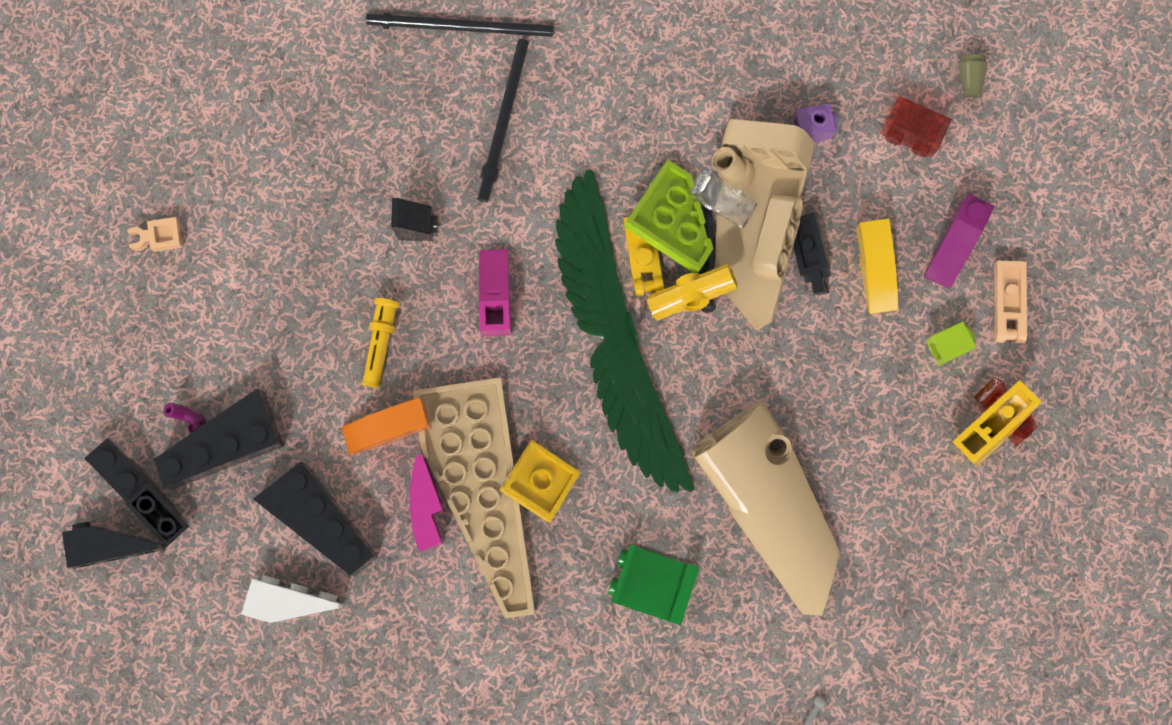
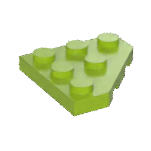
(672, 218)

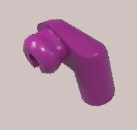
(184, 414)

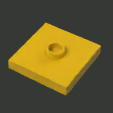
(540, 481)

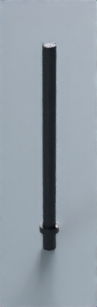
(388, 20)

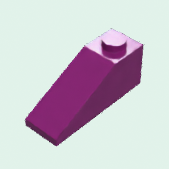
(959, 240)

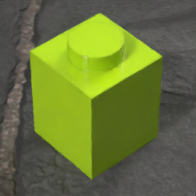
(951, 343)

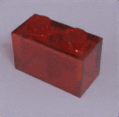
(915, 127)

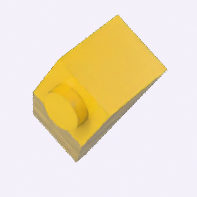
(997, 423)

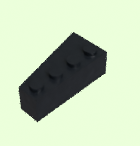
(225, 441)
(314, 515)

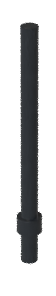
(490, 171)

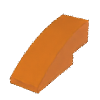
(386, 426)

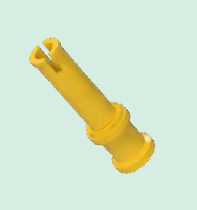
(381, 329)

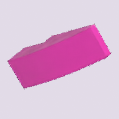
(424, 505)

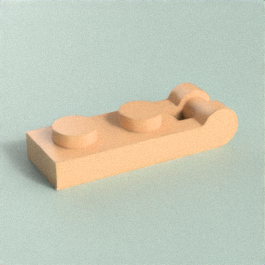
(1010, 300)

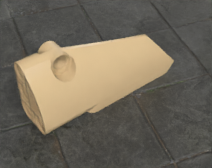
(772, 168)
(772, 504)

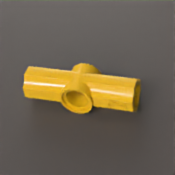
(692, 292)

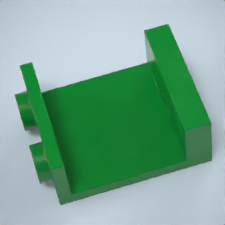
(653, 584)

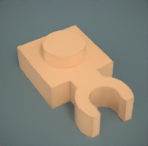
(161, 235)

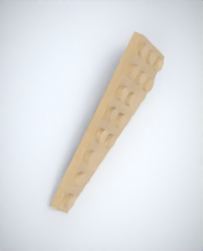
(471, 461)

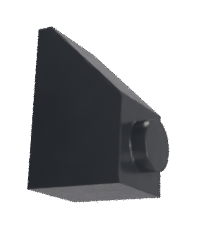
(413, 221)

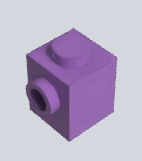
(817, 121)

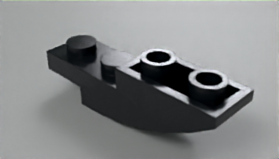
(138, 491)

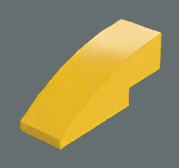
(878, 265)

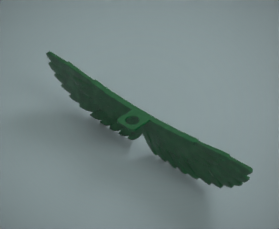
(619, 366)

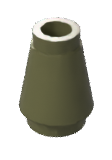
(972, 73)

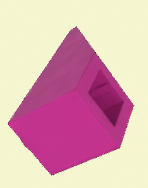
(494, 293)

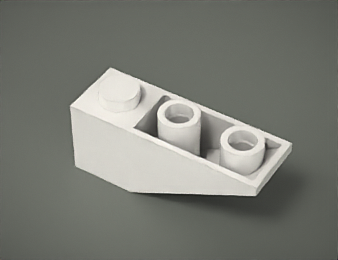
(276, 603)

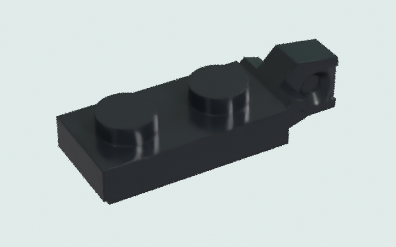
(812, 254)

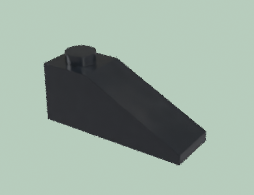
(94, 545)

